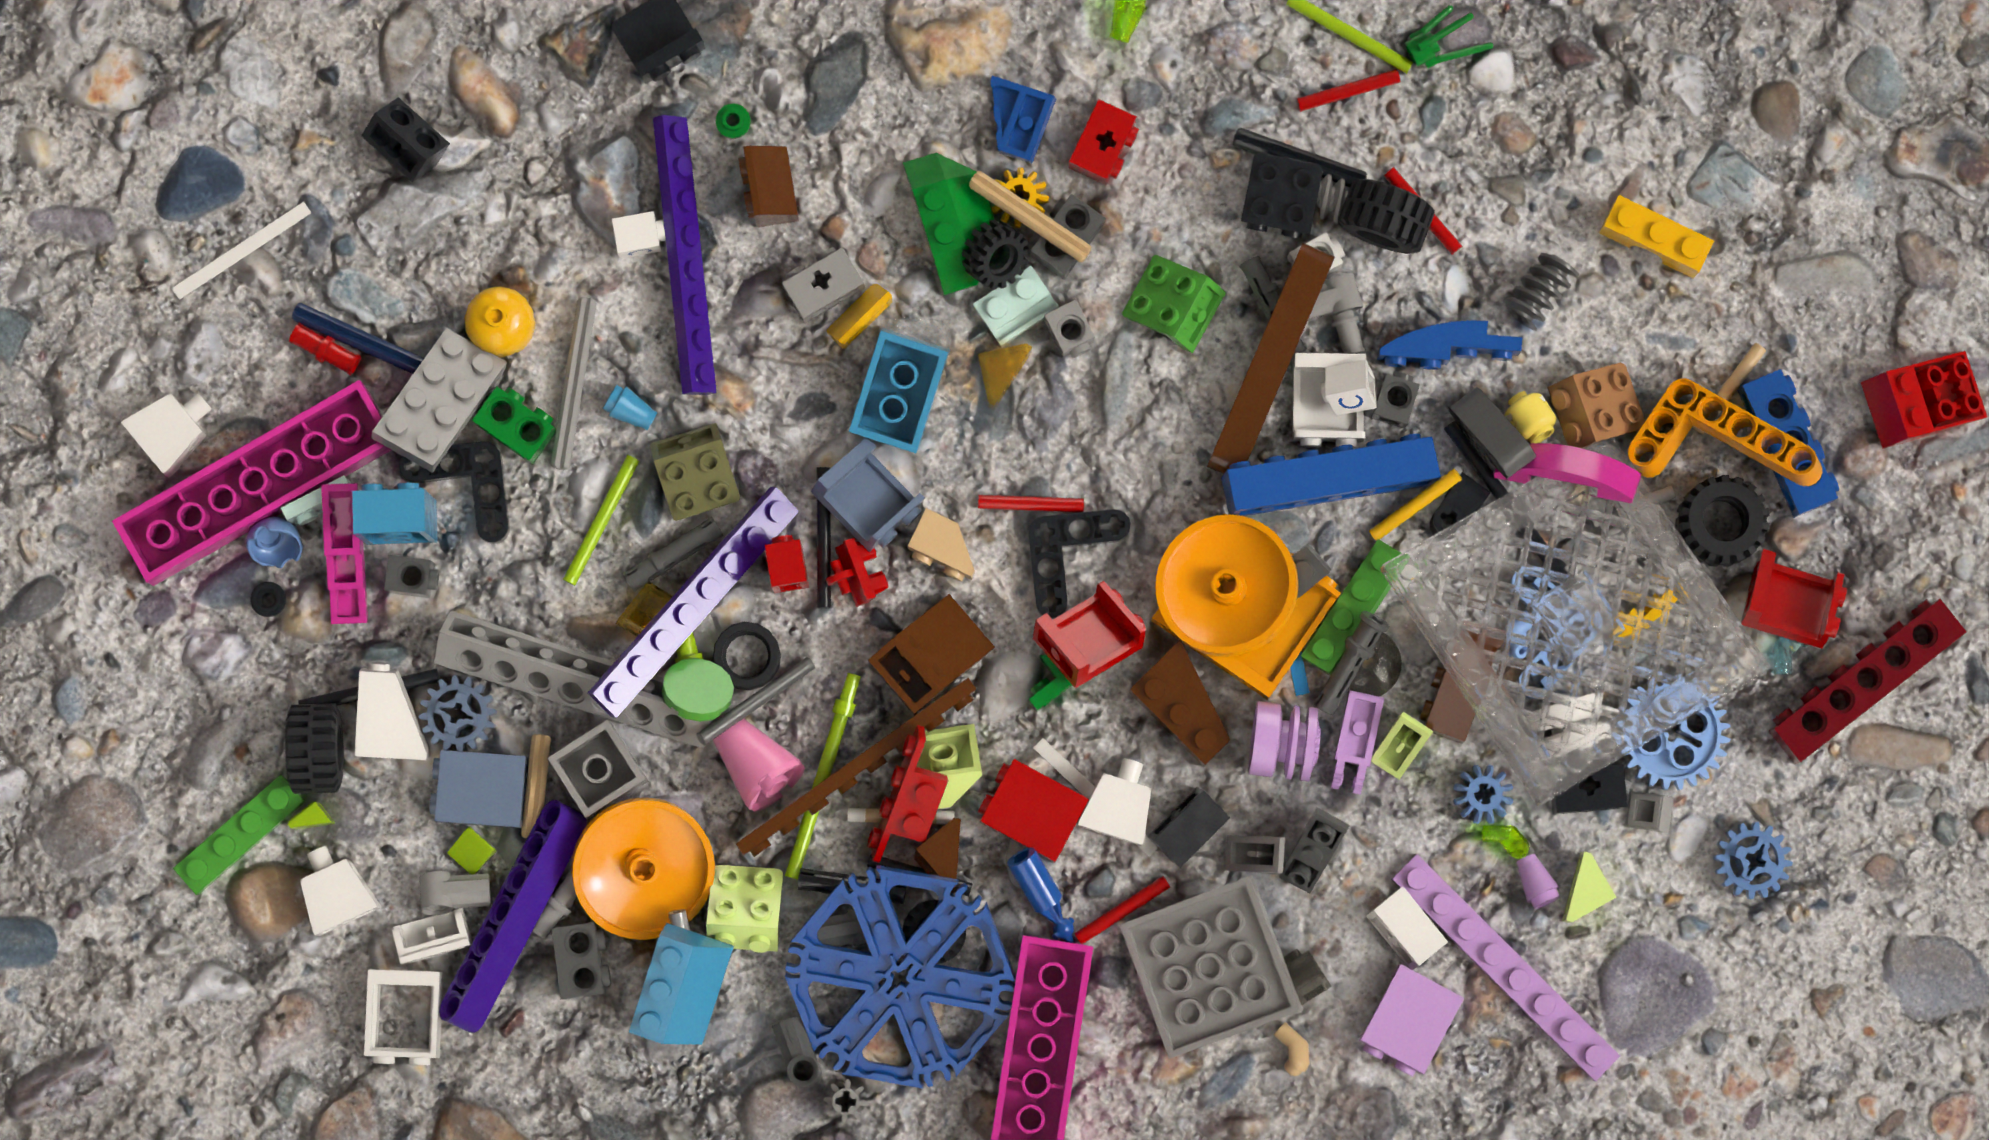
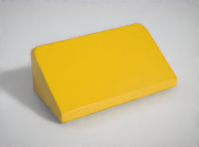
(859, 315)

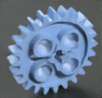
(1661, 763)

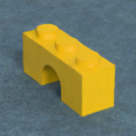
(1672, 242)

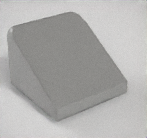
(1649, 812)

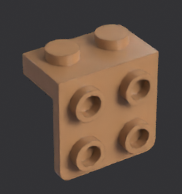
(1596, 405)

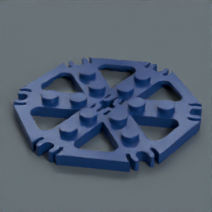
(913, 1007)

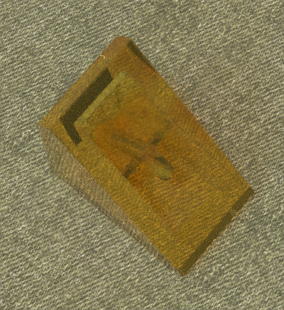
(1000, 369)
(643, 609)

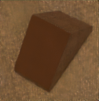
(940, 852)

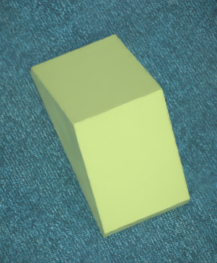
(1401, 745)
(1588, 889)

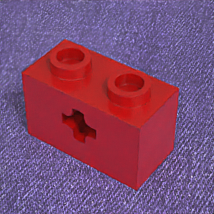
(1103, 122)
(786, 564)

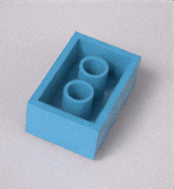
(899, 390)
(394, 515)

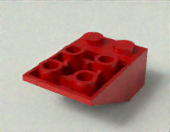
(1923, 399)

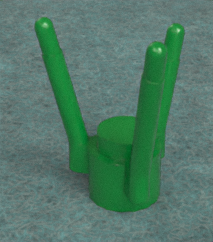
(1424, 46)

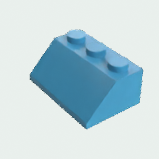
(681, 987)

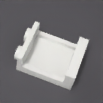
(1313, 418)

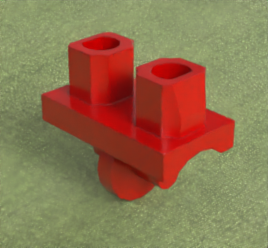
(852, 574)

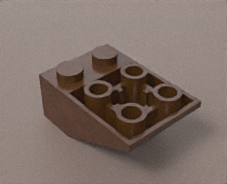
(931, 654)

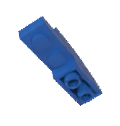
(1434, 343)

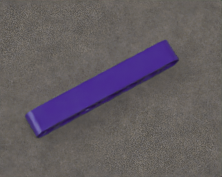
(512, 917)

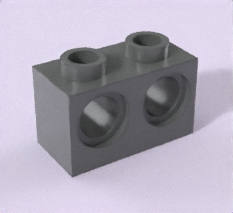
(1093, 224)
(570, 962)

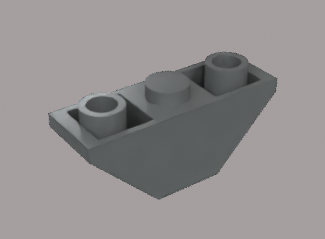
(1314, 850)

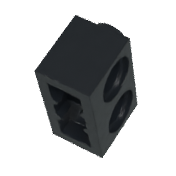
(405, 139)

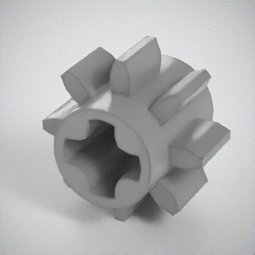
(853, 1094)

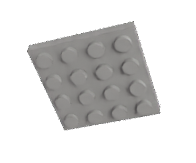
(1211, 967)

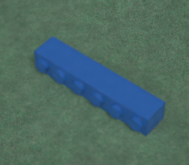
(1330, 476)

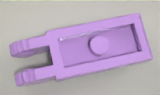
(1357, 737)

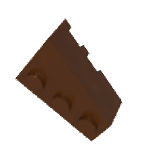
(1181, 705)
(1449, 711)

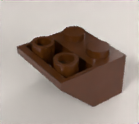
(770, 183)

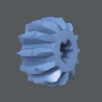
(1492, 801)

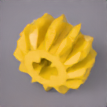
(1029, 191)

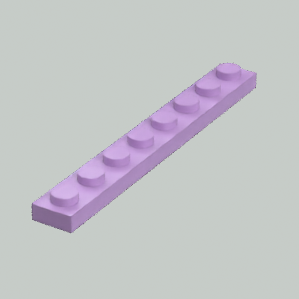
(1506, 968)

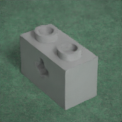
(843, 284)

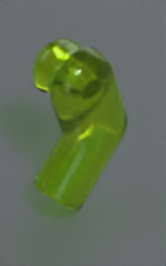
(1509, 837)

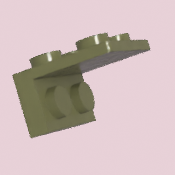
(694, 472)

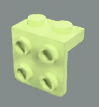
(745, 907)

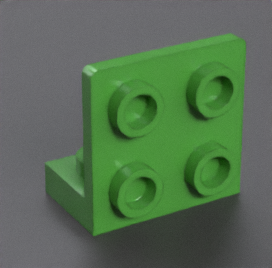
(1174, 302)

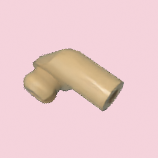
(1297, 1050)

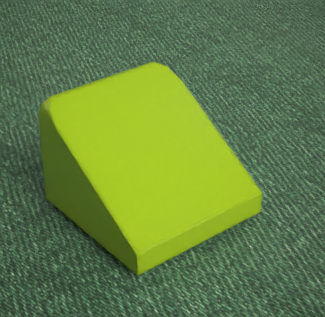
(311, 816)
(471, 851)

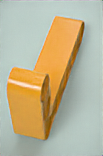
(1724, 429)

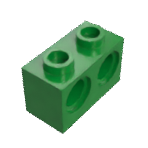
(510, 431)

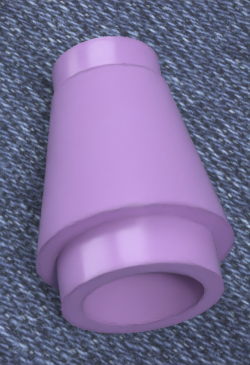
(1537, 882)

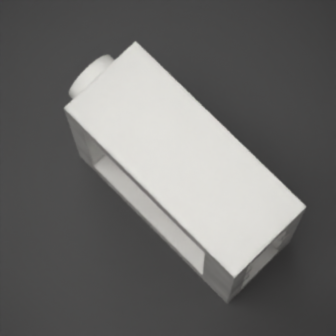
(387, 1055)

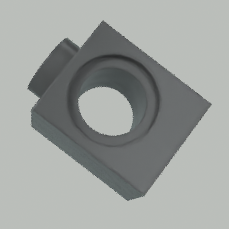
(1391, 414)
(396, 570)

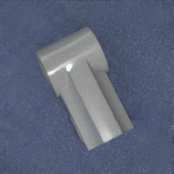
(1337, 296)
(443, 892)

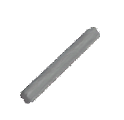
(573, 383)

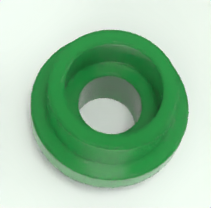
(740, 129)

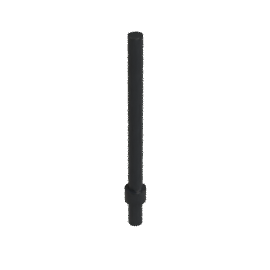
(1493, 484)

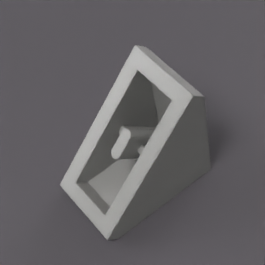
(1255, 854)

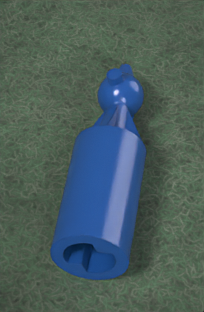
(1041, 891)

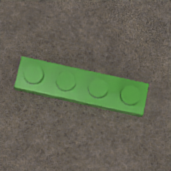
(1361, 594)
(238, 835)

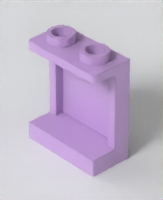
(1410, 1021)

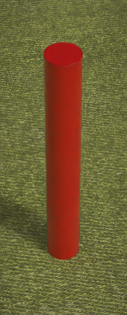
(1348, 90)
(1436, 225)
(1031, 503)
(1122, 910)

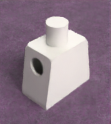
(169, 430)
(1119, 805)
(335, 893)

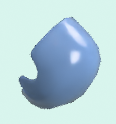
(274, 542)

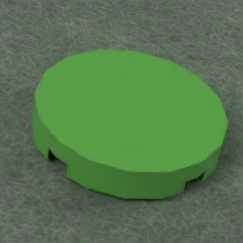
(697, 689)

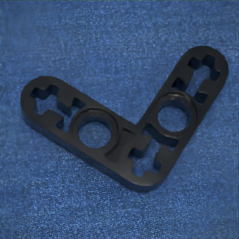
(470, 468)
(1064, 539)

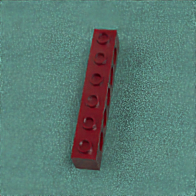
(1942, 631)

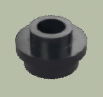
(257, 599)

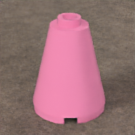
(757, 764)

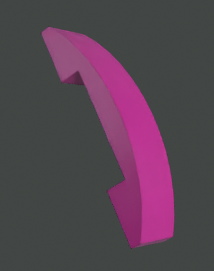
(1580, 466)

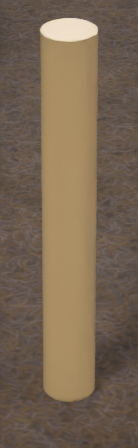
(1737, 377)

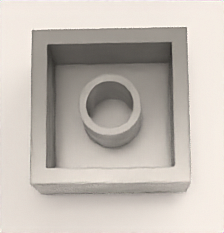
(598, 769)

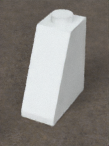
(386, 717)

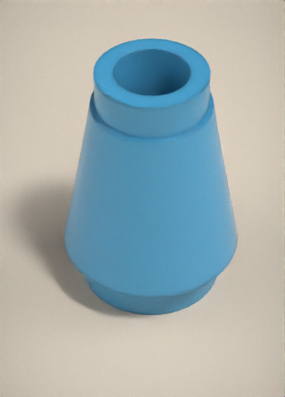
(629, 408)

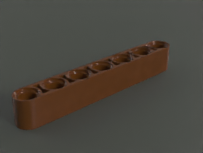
(1271, 358)

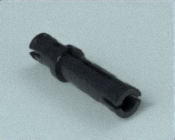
(826, 881)

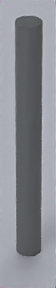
(755, 701)

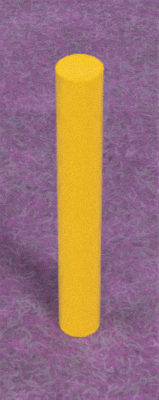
(1415, 504)

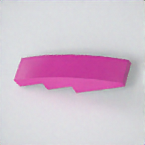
(343, 556)

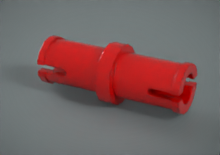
(324, 349)

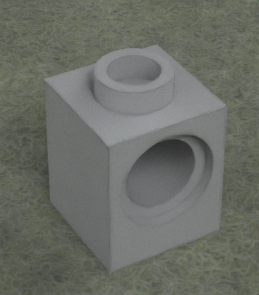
(1070, 314)

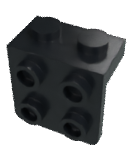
(657, 38)
(1281, 195)

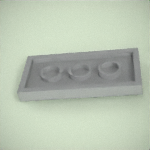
(439, 400)

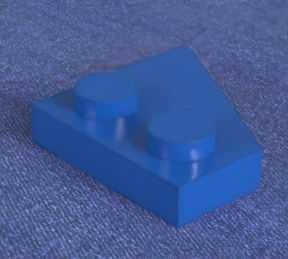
(1020, 118)

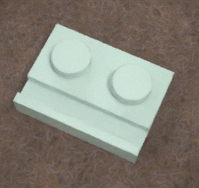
(1016, 307)
(307, 507)

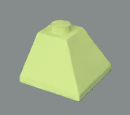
(954, 754)

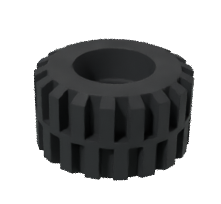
(1386, 216)
(1747, 504)
(314, 748)

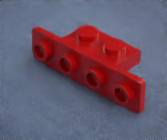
(912, 799)

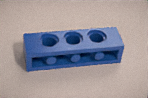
(1780, 388)

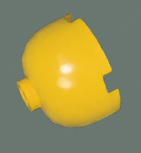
(499, 321)

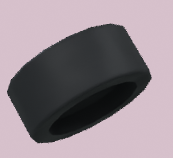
(769, 641)

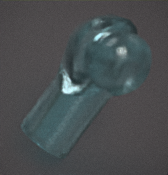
(1783, 652)

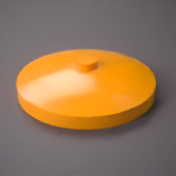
(1226, 585)
(640, 865)

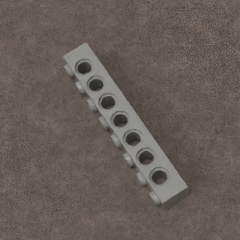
(552, 673)

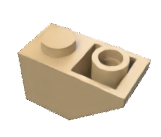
(941, 542)

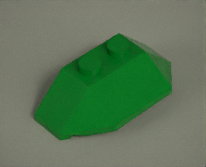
(947, 214)

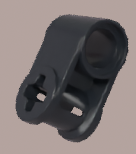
(1459, 502)

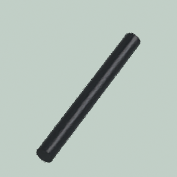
(823, 550)
(351, 695)

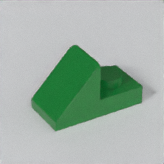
(1047, 691)

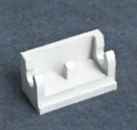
(1406, 928)
(432, 936)

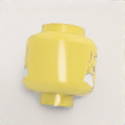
(1531, 416)

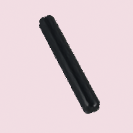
(1258, 143)

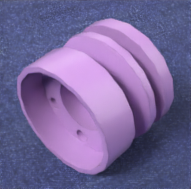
(1283, 741)

